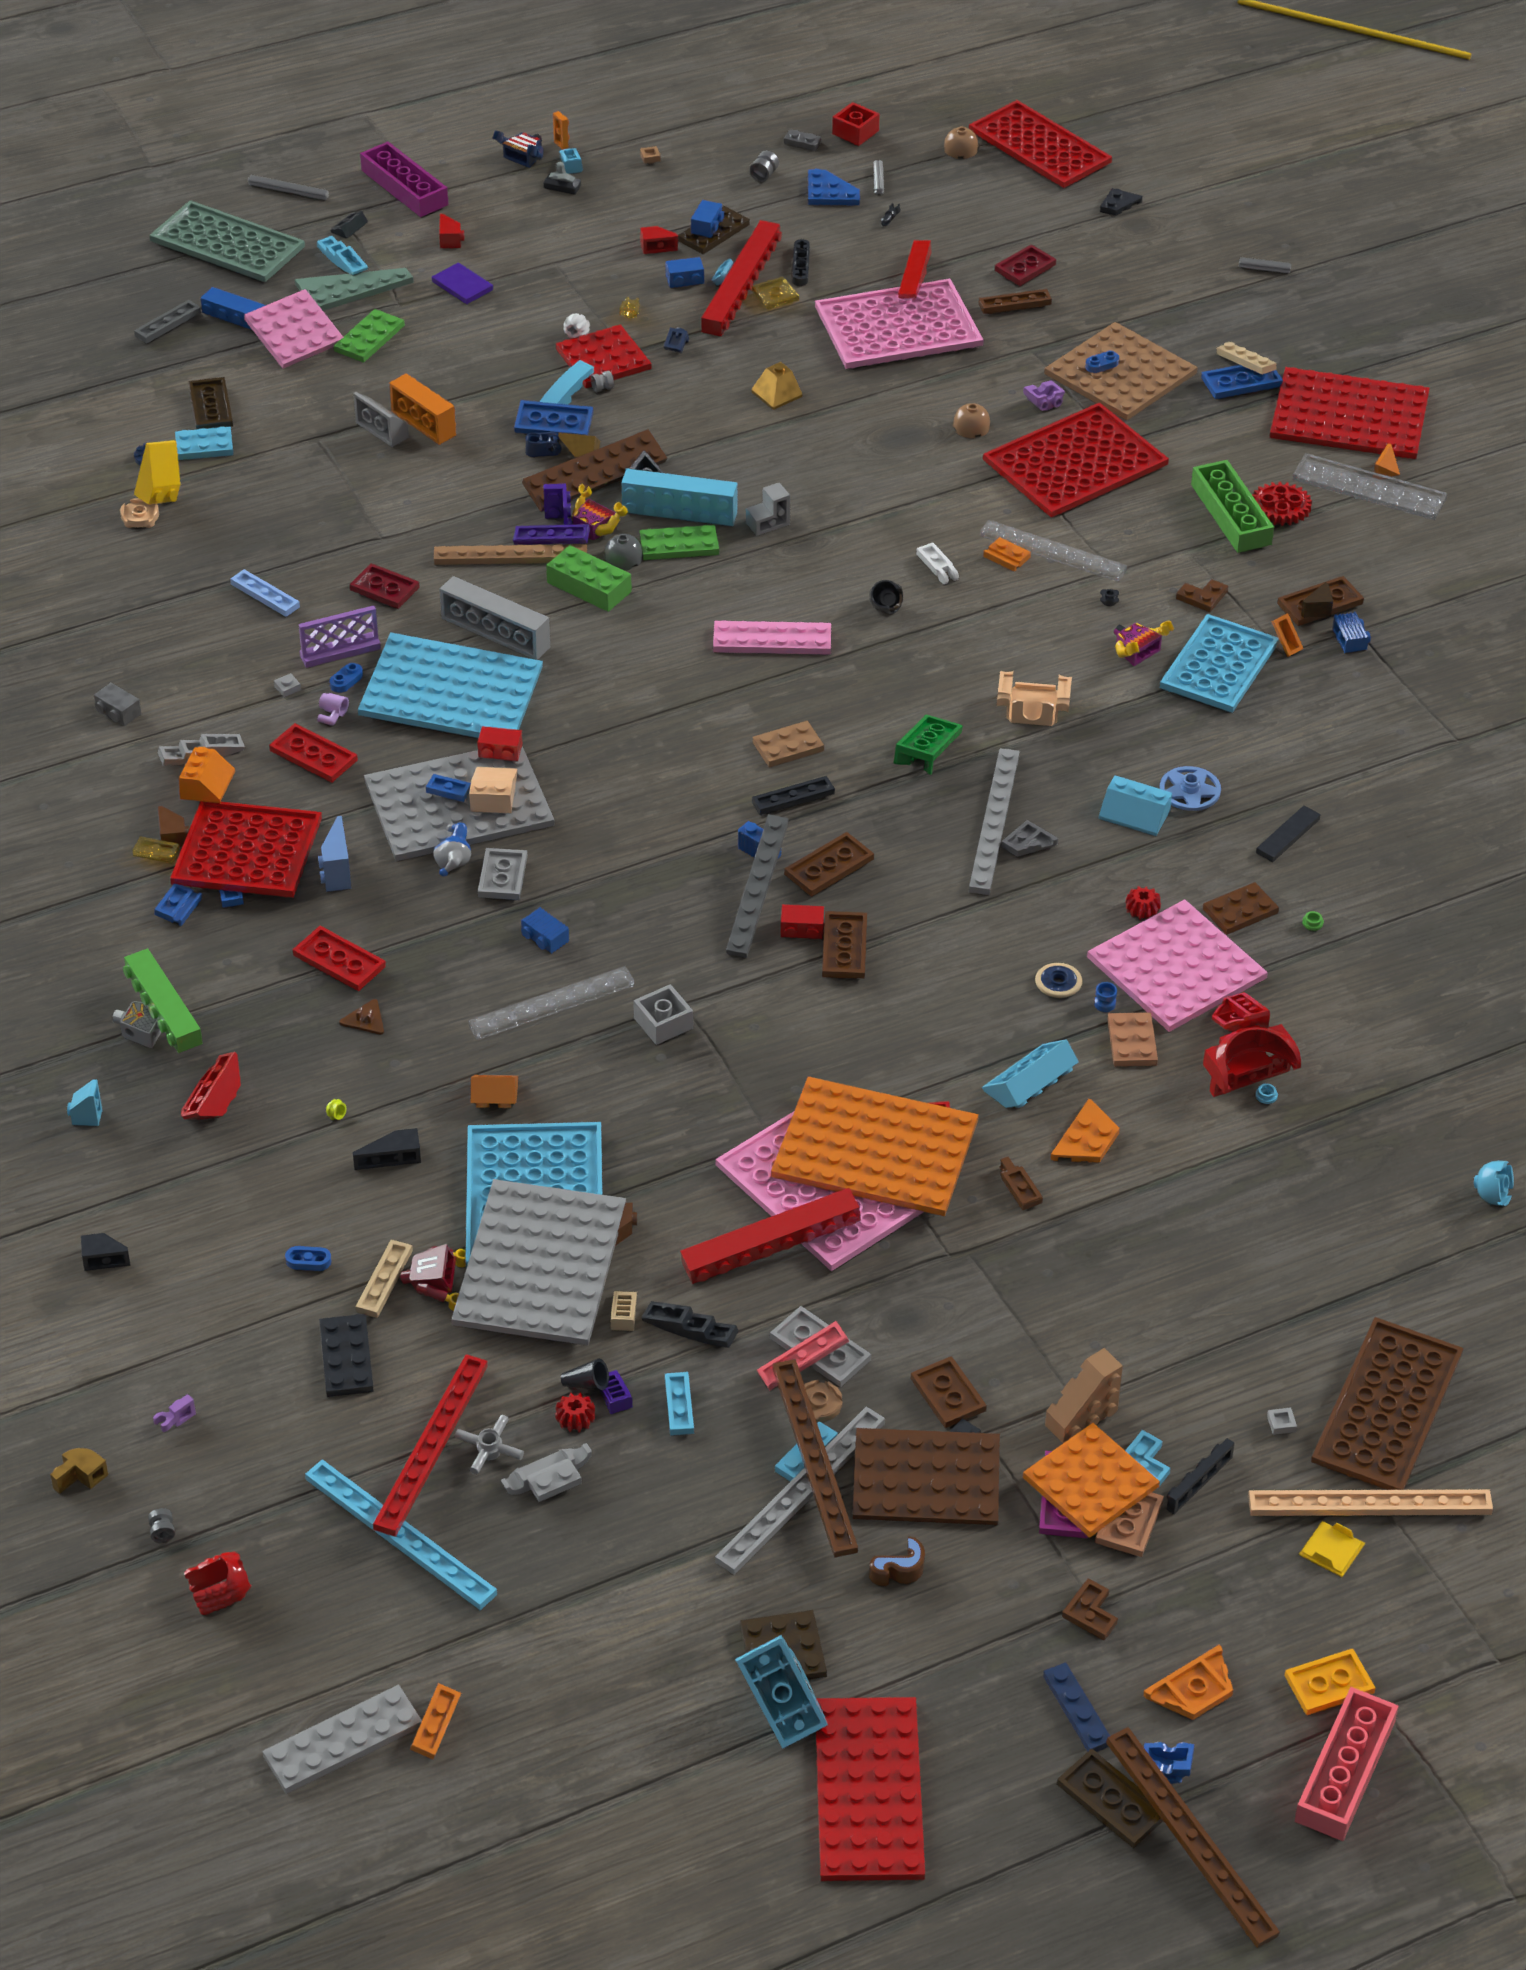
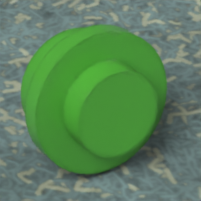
(1313, 921)

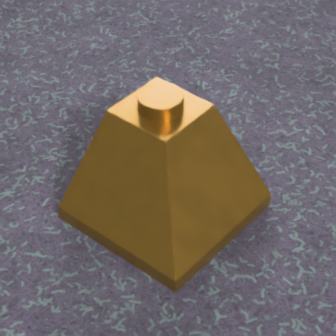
(777, 386)
(580, 444)

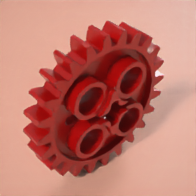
(1283, 503)

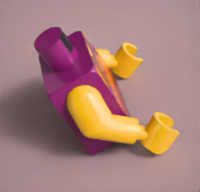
(600, 519)
(1140, 642)

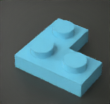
(1143, 1450)

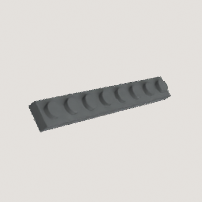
(757, 886)

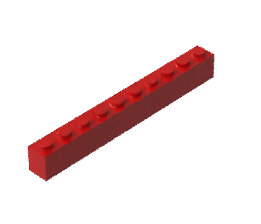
(741, 278)

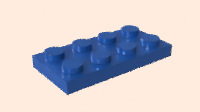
(1238, 380)
(553, 417)

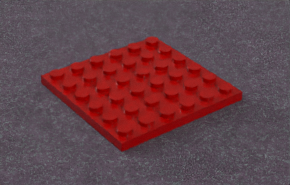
(246, 848)

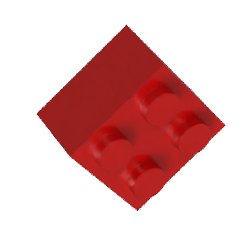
(855, 123)

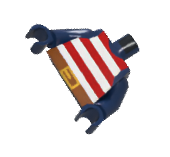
(521, 148)

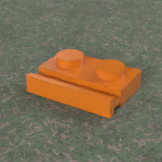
(1007, 554)

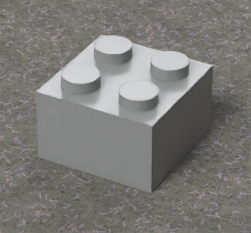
(663, 1014)

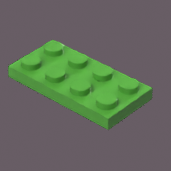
(369, 335)
(679, 542)

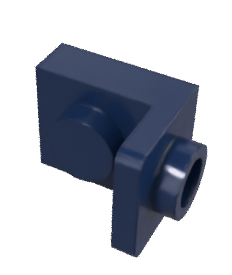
(676, 340)

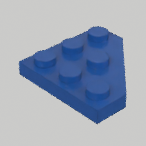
(830, 190)

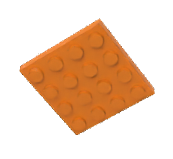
(1091, 1479)

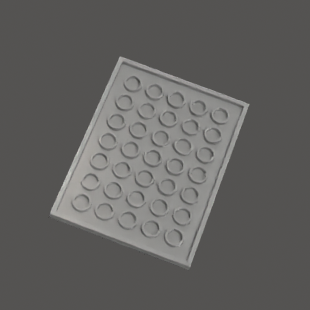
(419, 820)
(539, 1262)

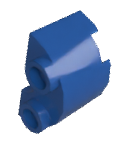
(1172, 1762)

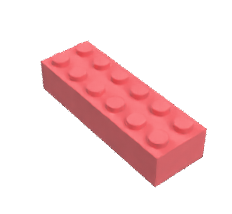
(1346, 1764)

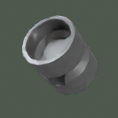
(764, 166)

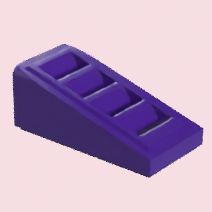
(620, 1403)

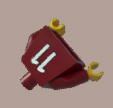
(434, 1273)

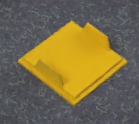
(1332, 1548)

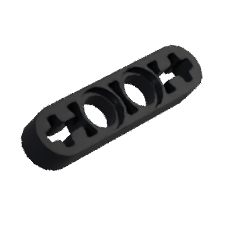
(801, 262)

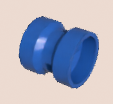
(1105, 997)

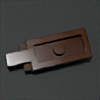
(1019, 1184)

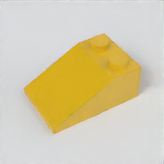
(159, 473)

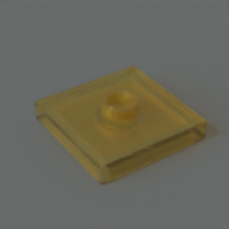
(775, 293)

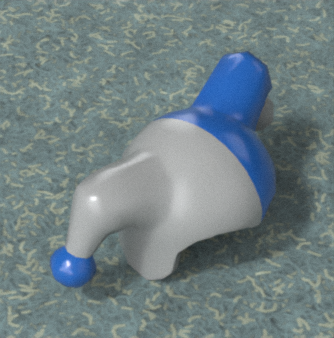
(454, 850)

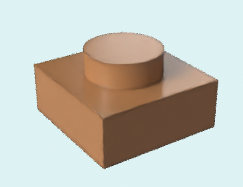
(650, 155)

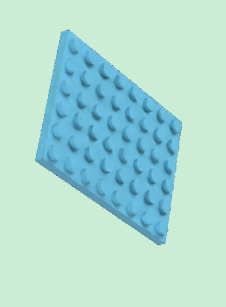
(449, 686)
(533, 1154)

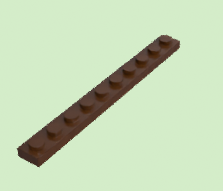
(815, 1459)
(1193, 1837)

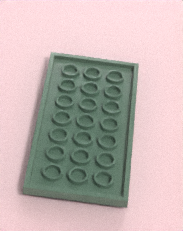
(227, 241)

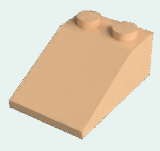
(492, 790)

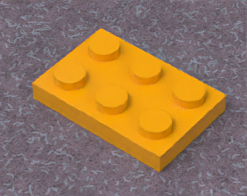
(1328, 1681)

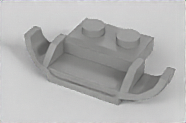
(550, 1474)

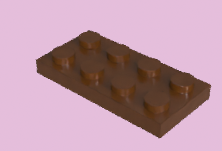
(1342, 593)
(829, 864)
(844, 944)

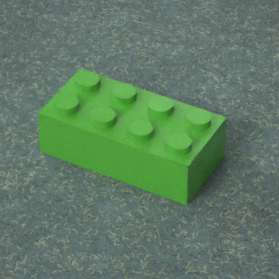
(589, 578)

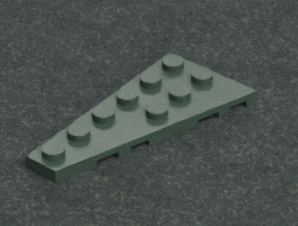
(346, 288)

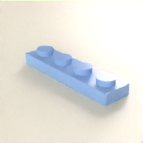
(265, 593)

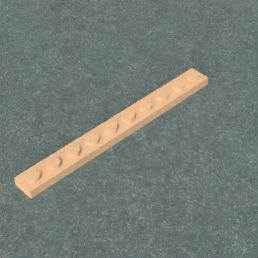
(1369, 1502)

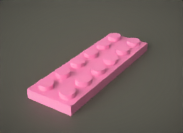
(772, 637)

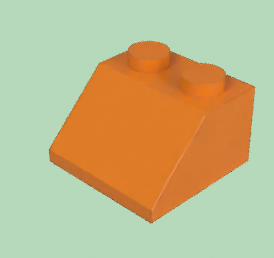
(494, 1089)

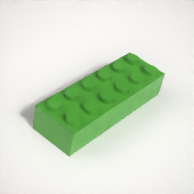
(1232, 506)

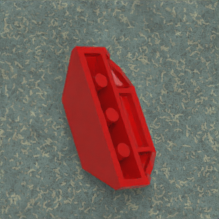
(1241, 1012)
(214, 1090)

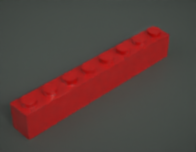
(770, 1235)

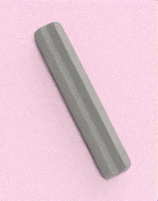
(878, 177)
(1264, 265)

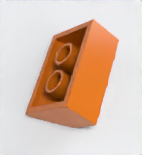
(205, 776)

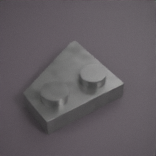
(1028, 839)

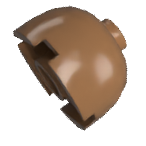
(961, 142)
(971, 421)

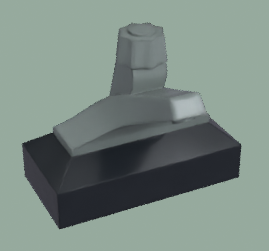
(562, 181)

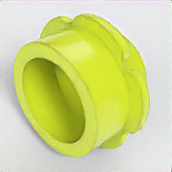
(336, 1109)

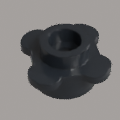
(1109, 597)

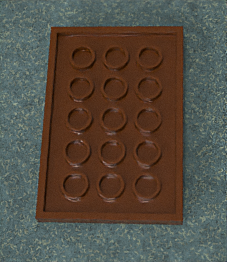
(926, 1476)

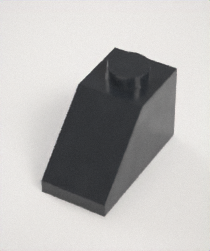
(103, 1252)

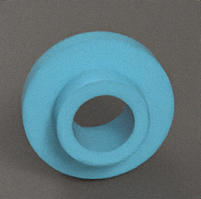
(1266, 1094)

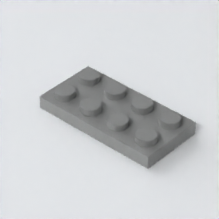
(836, 1366)

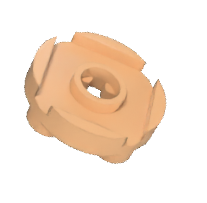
(132, 518)

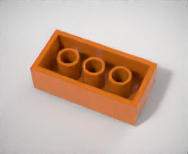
(422, 408)

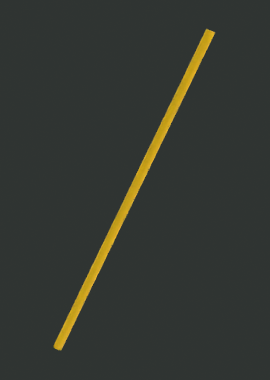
(1355, 28)

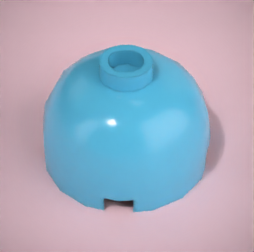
(1494, 1182)

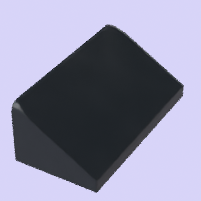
(350, 224)

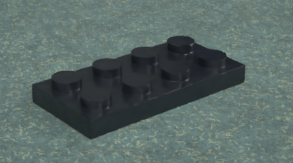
(346, 1355)

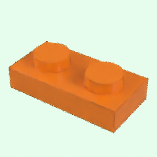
(560, 127)

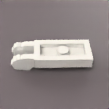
(937, 562)

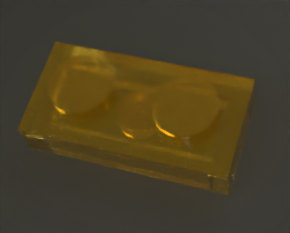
(156, 850)

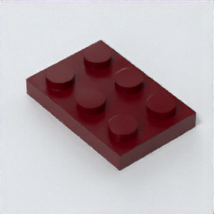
(1025, 265)
(384, 586)

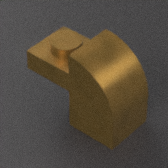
(79, 1465)

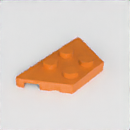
(1087, 1136)
(1194, 1686)

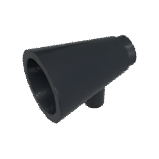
(587, 1376)

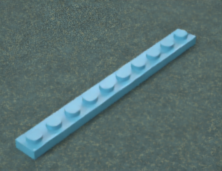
(408, 1539)

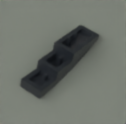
(690, 1325)

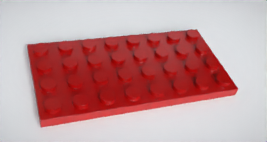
(1040, 143)
(869, 1790)

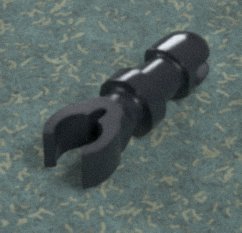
(890, 214)

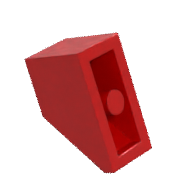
(450, 232)
(657, 240)

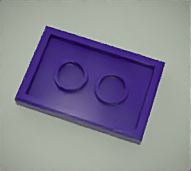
(462, 283)

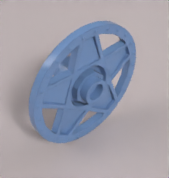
(1191, 787)

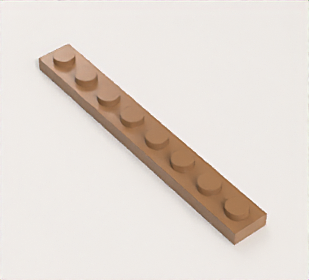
(499, 554)

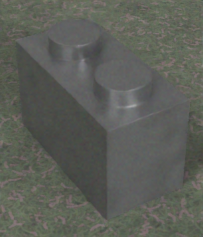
(117, 704)

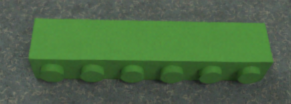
(162, 1001)

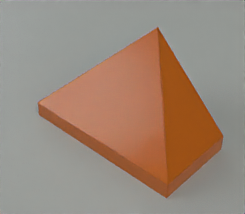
(1387, 463)
(1287, 635)

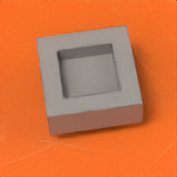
(287, 685)
(1282, 1421)

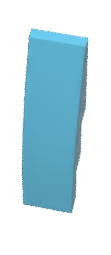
(341, 255)
(568, 384)

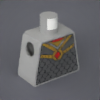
(138, 1024)

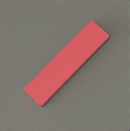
(807, 1352)

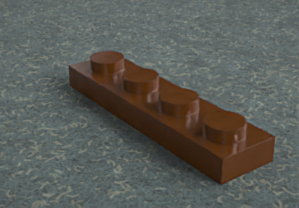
(1015, 301)

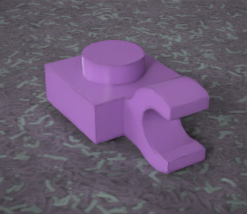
(178, 1413)

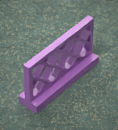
(341, 647)

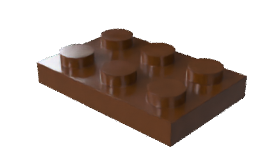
(1240, 908)
(948, 1392)

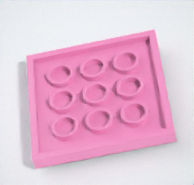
(293, 328)

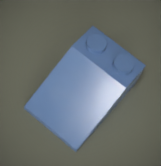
(335, 859)

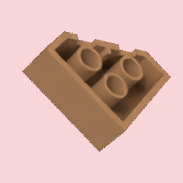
(1087, 1397)

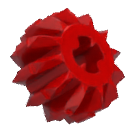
(1143, 902)
(575, 1412)

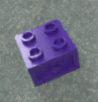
(557, 502)

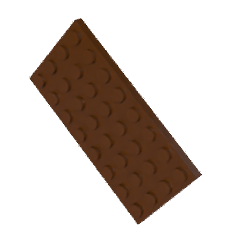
(1387, 1405)

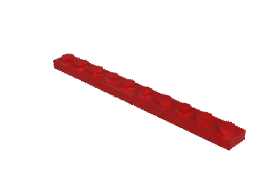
(430, 1446)

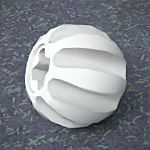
(576, 325)

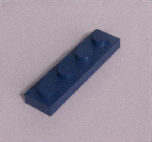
(1077, 1707)

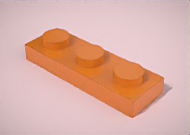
(435, 1721)

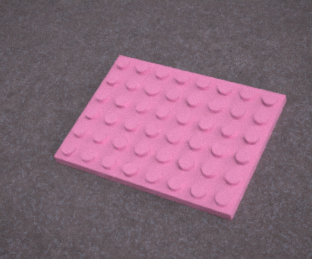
(887, 328)
(751, 1167)

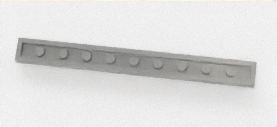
(994, 822)
(792, 1498)

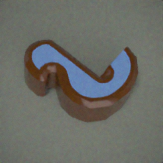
(899, 1568)

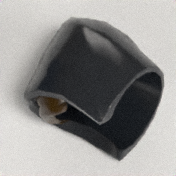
(886, 596)

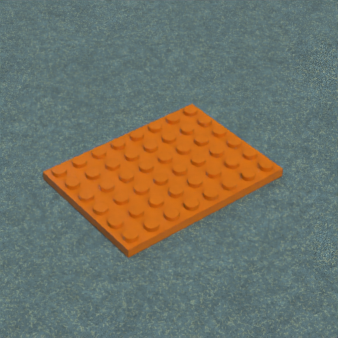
(875, 1146)

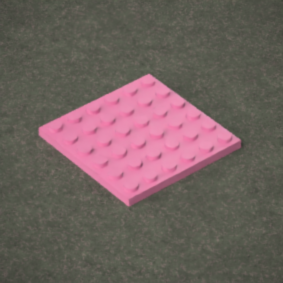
(1176, 965)

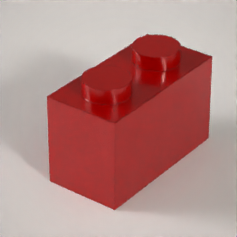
(499, 743)
(802, 921)

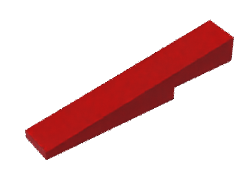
(915, 269)

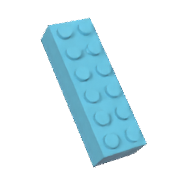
(679, 497)

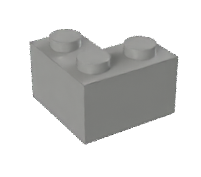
(771, 513)

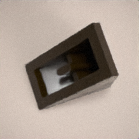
(1318, 603)

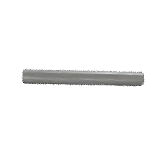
(288, 187)

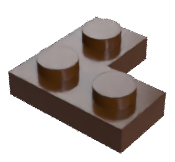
(1202, 598)
(1085, 1610)

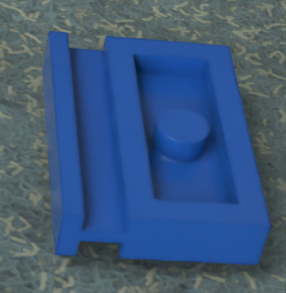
(177, 904)

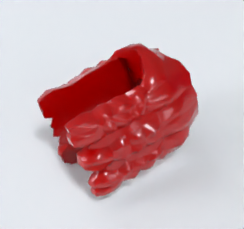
(212, 1571)

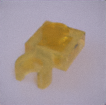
(630, 308)

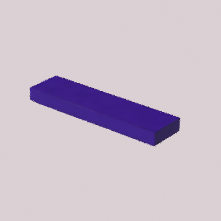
(551, 534)

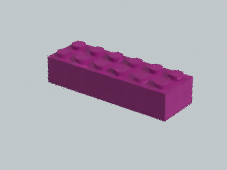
(404, 179)

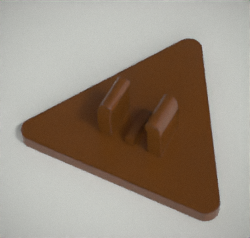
(365, 1018)

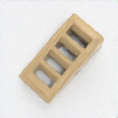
(623, 1323)

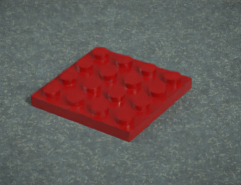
(605, 351)

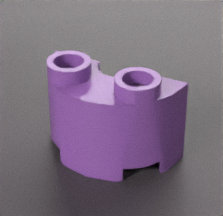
(1045, 396)

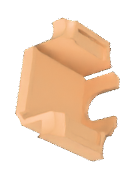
(1033, 702)

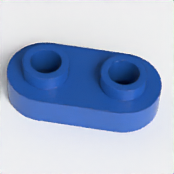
(1102, 362)
(346, 677)
(308, 1258)

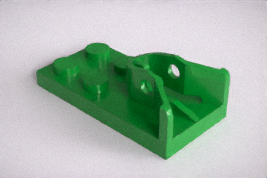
(926, 741)

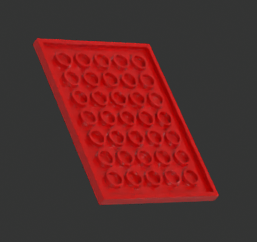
(1349, 412)
(1075, 459)

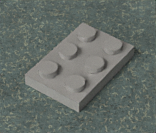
(502, 873)

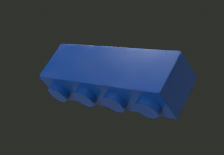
(228, 306)

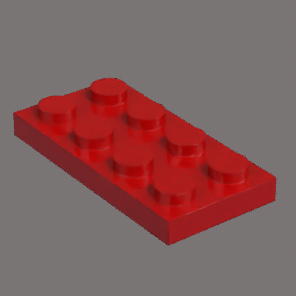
(313, 752)
(339, 958)

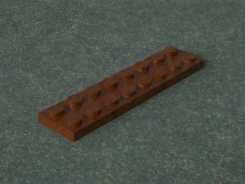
(595, 468)

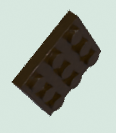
(798, 1631)

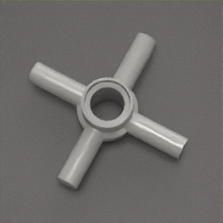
(489, 1444)

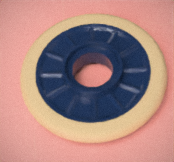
(1070, 975)

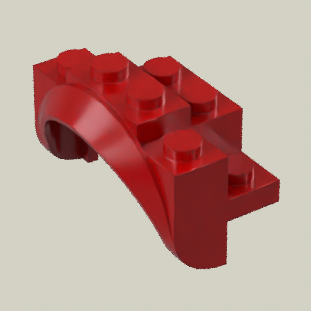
(1243, 1058)

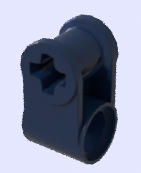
(540, 444)

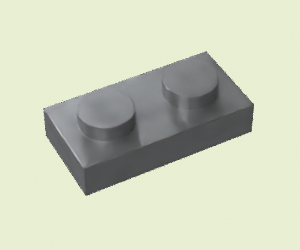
(802, 140)

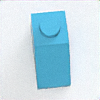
(86, 1105)

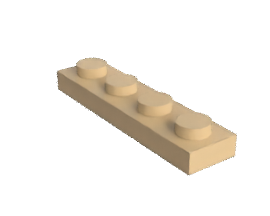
(1246, 358)
(384, 1278)

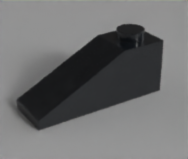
(393, 1149)

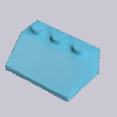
(1135, 805)

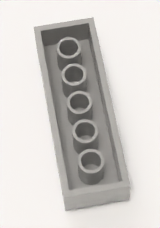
(495, 618)

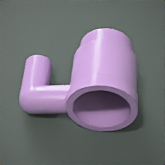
(334, 704)

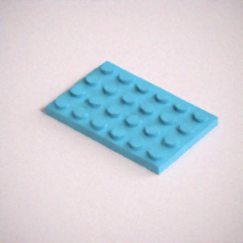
(1219, 663)

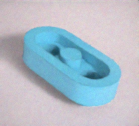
(722, 272)

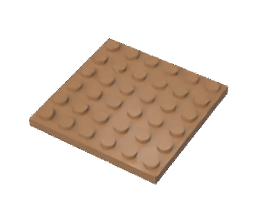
(1139, 380)

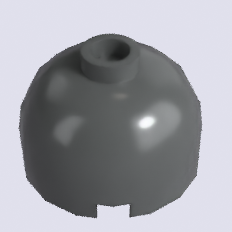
(623, 551)

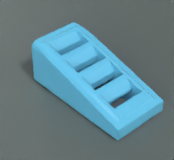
(571, 160)

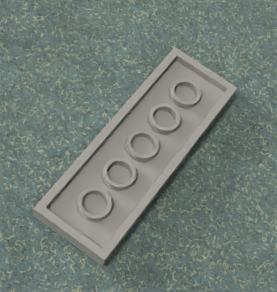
(342, 1739)

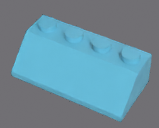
(1032, 1074)

